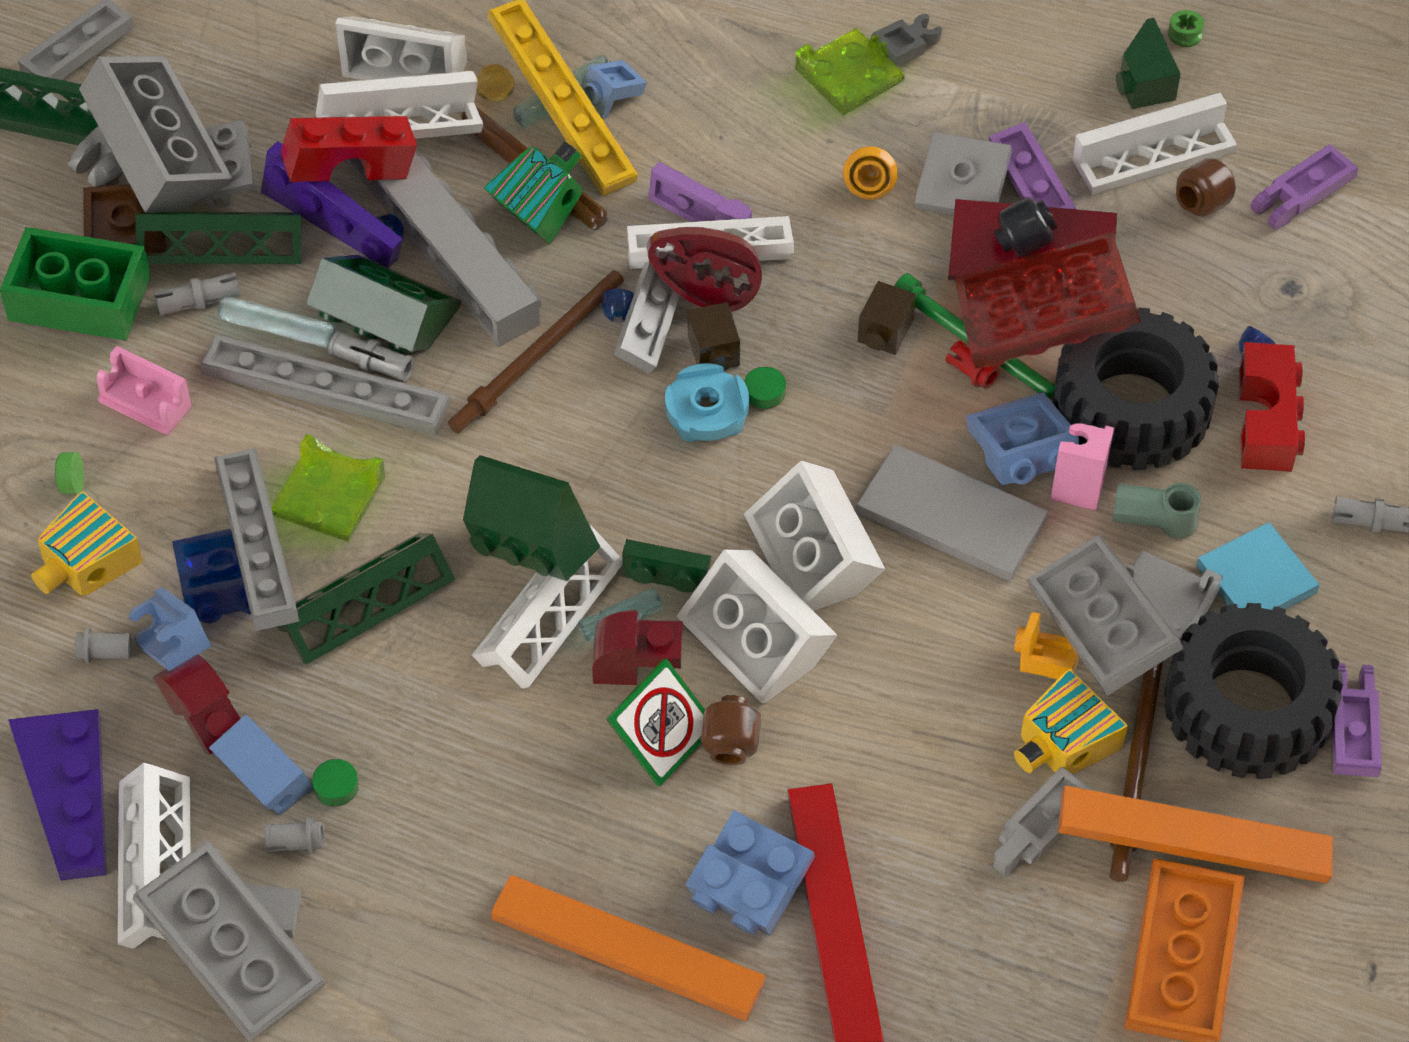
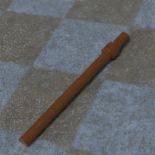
(484, 398)
(1137, 762)

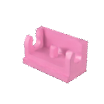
(143, 391)
(1083, 467)

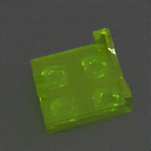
(849, 70)
(328, 490)

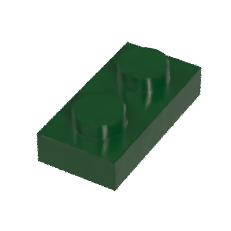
(664, 565)

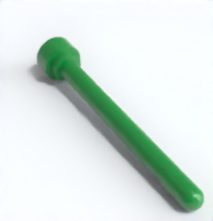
(957, 327)

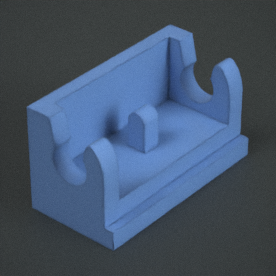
(174, 630)
(261, 766)

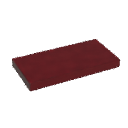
(977, 247)

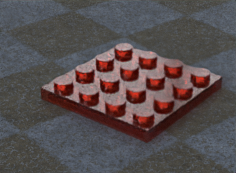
(1045, 301)

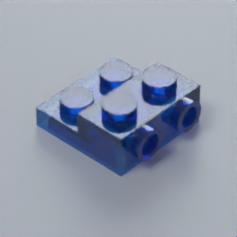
(211, 575)

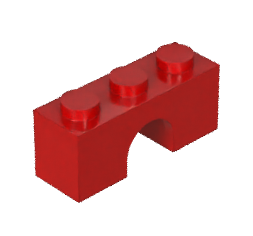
(319, 144)
(1272, 435)

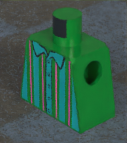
(539, 189)

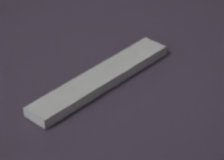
(325, 384)
(256, 540)

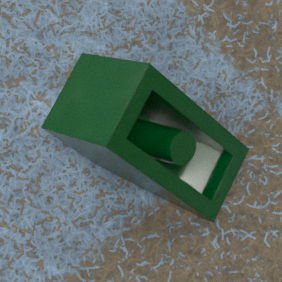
(1148, 69)

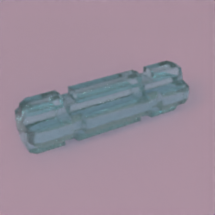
(645, 602)

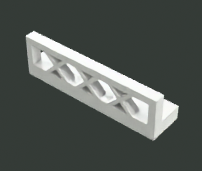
(409, 96)
(1147, 137)
(768, 236)
(529, 606)
(143, 846)

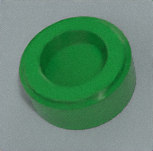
(765, 387)
(335, 782)

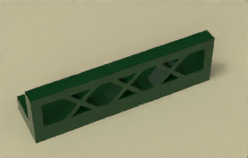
(41, 112)
(220, 222)
(360, 580)

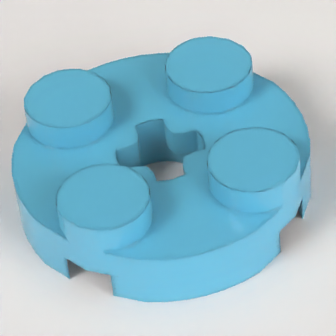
(701, 422)

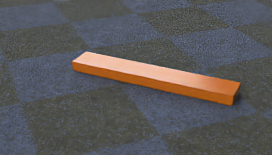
(1195, 834)
(628, 947)

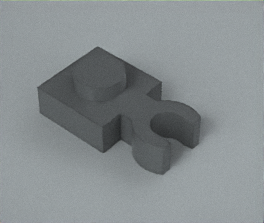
(908, 41)

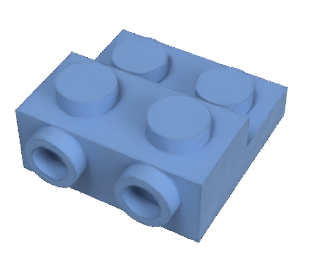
(1020, 437)
(749, 874)

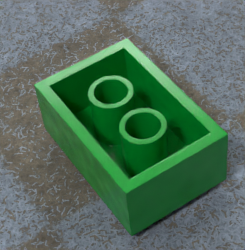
(75, 283)

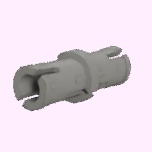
(197, 294)
(349, 348)
(1371, 514)

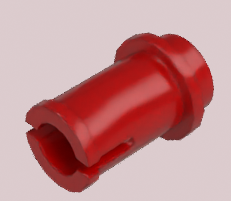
(963, 361)

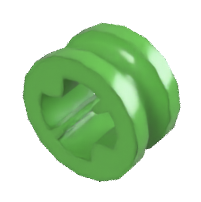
(1186, 37)

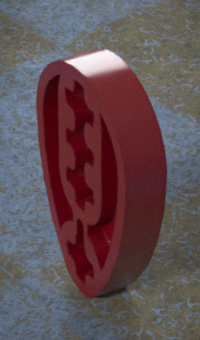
(722, 250)

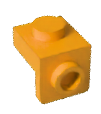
(1043, 652)

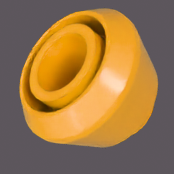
(870, 173)

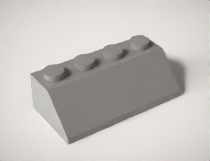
(153, 132)

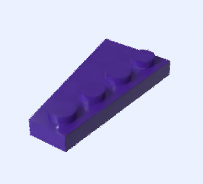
(331, 211)
(66, 781)

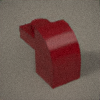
(628, 643)
(200, 697)

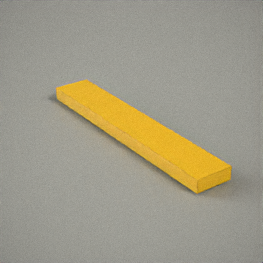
(562, 96)

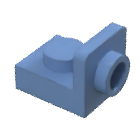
(611, 82)

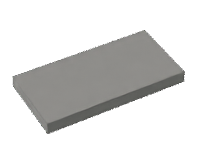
(952, 512)
(1104, 614)
(229, 940)

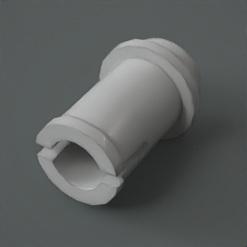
(102, 645)
(295, 836)

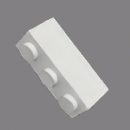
(391, 50)
(814, 537)
(755, 624)

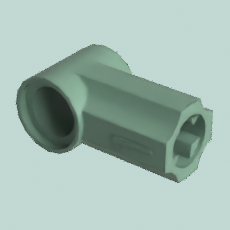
(1158, 508)

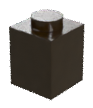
(886, 318)
(714, 336)

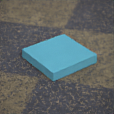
(1259, 570)

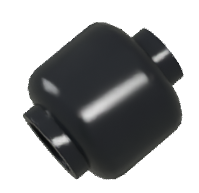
(1025, 227)

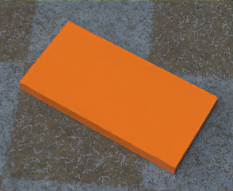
(1184, 952)

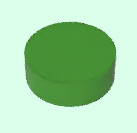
(69, 473)

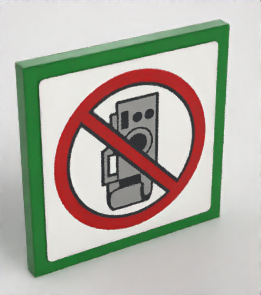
(659, 722)

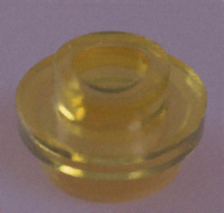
(495, 82)

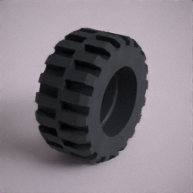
(1151, 349)
(1261, 643)

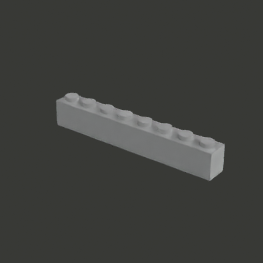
(458, 250)

